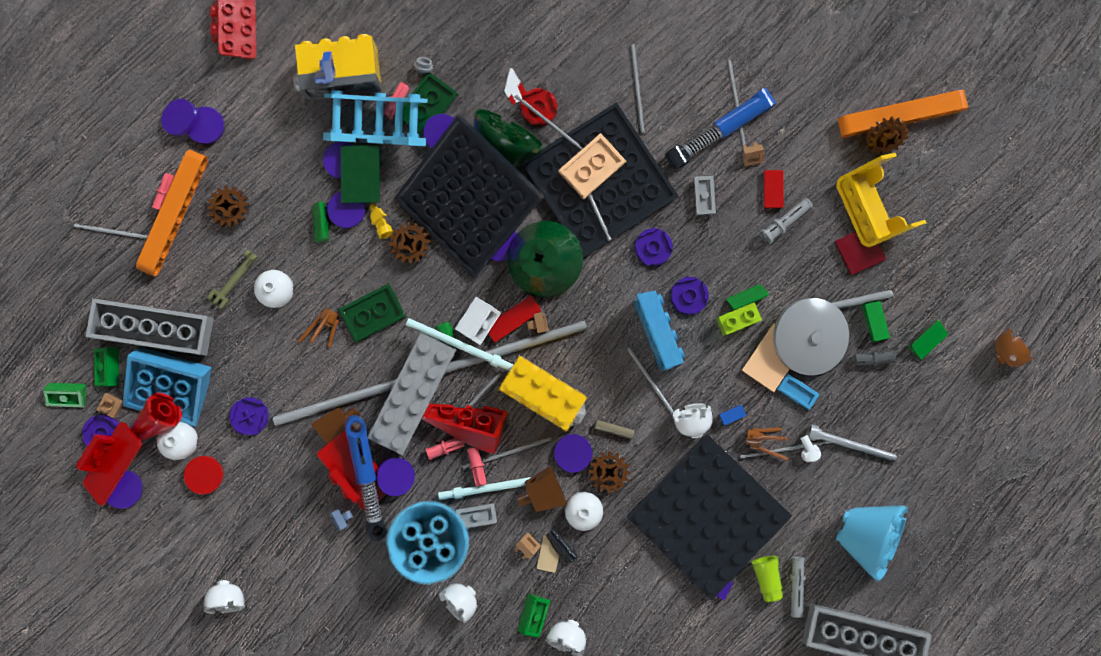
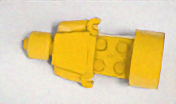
(378, 218)

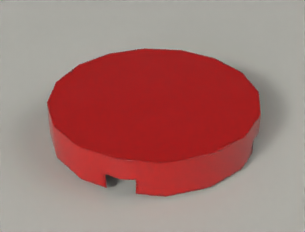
(543, 102)
(203, 474)

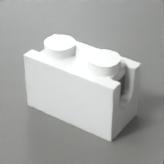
(478, 320)

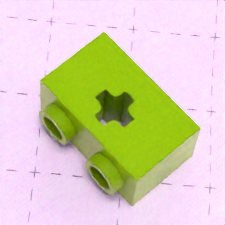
(738, 319)

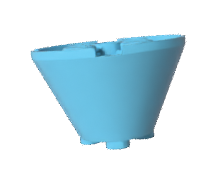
(873, 536)
(410, 545)

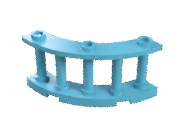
(378, 135)

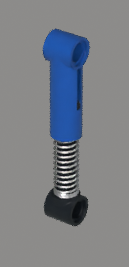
(757, 105)
(365, 476)

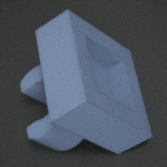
(339, 519)

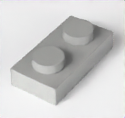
(704, 195)
(478, 515)

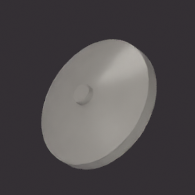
(811, 336)

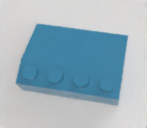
(657, 330)
(157, 372)

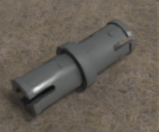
(875, 358)

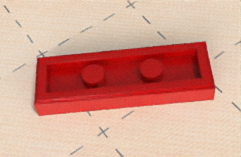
(514, 318)

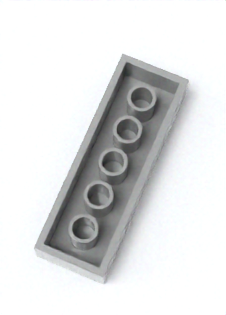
(149, 327)
(411, 393)
(861, 635)

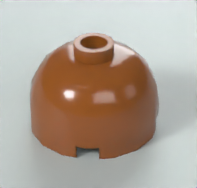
(1011, 350)

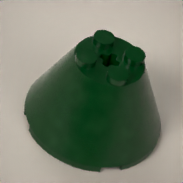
(508, 139)
(560, 263)

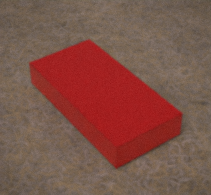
(773, 189)

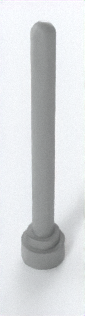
(863, 299)
(815, 433)

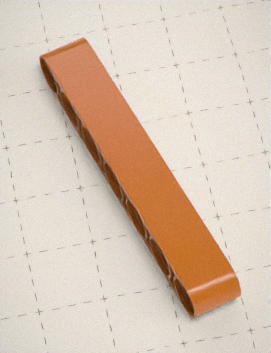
(907, 111)
(172, 213)

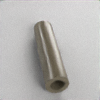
(614, 429)

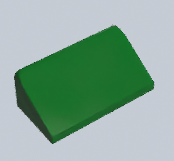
(320, 222)
(747, 297)
(875, 321)
(928, 339)
(106, 367)
(65, 394)
(533, 615)

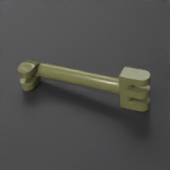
(221, 296)

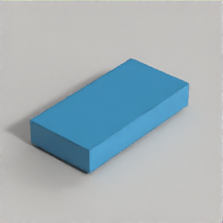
(797, 391)

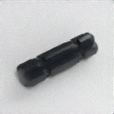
(562, 545)

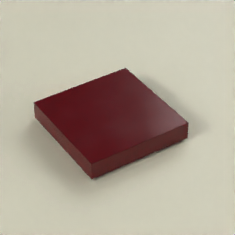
(856, 255)

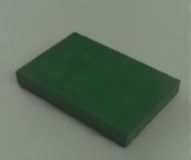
(438, 97)
(360, 174)
(372, 313)

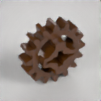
(887, 135)
(219, 206)
(418, 239)
(600, 480)

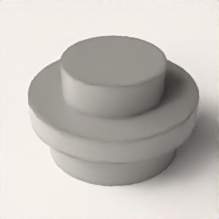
(423, 65)

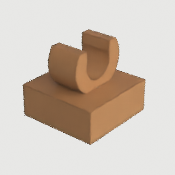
(753, 154)
(539, 323)
(110, 405)
(528, 546)

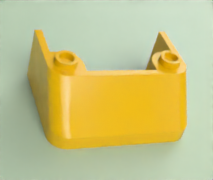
(866, 207)

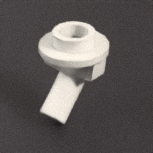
(810, 453)

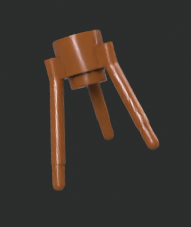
(326, 318)
(756, 437)

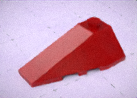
(473, 426)

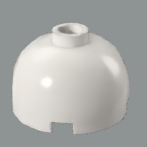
(273, 288)
(693, 420)
(177, 442)
(584, 511)
(223, 598)
(459, 601)
(567, 637)

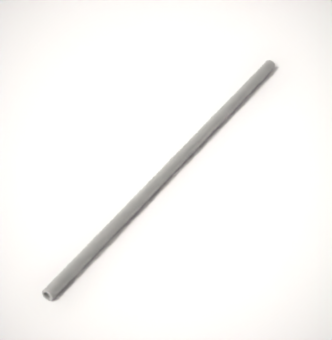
(454, 365)

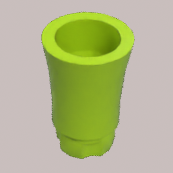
(768, 577)

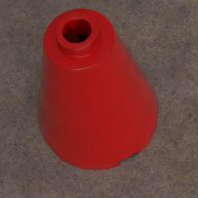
(156, 416)

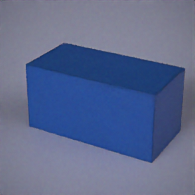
(732, 415)

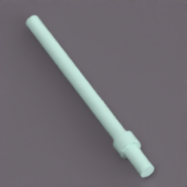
(494, 360)
(459, 492)

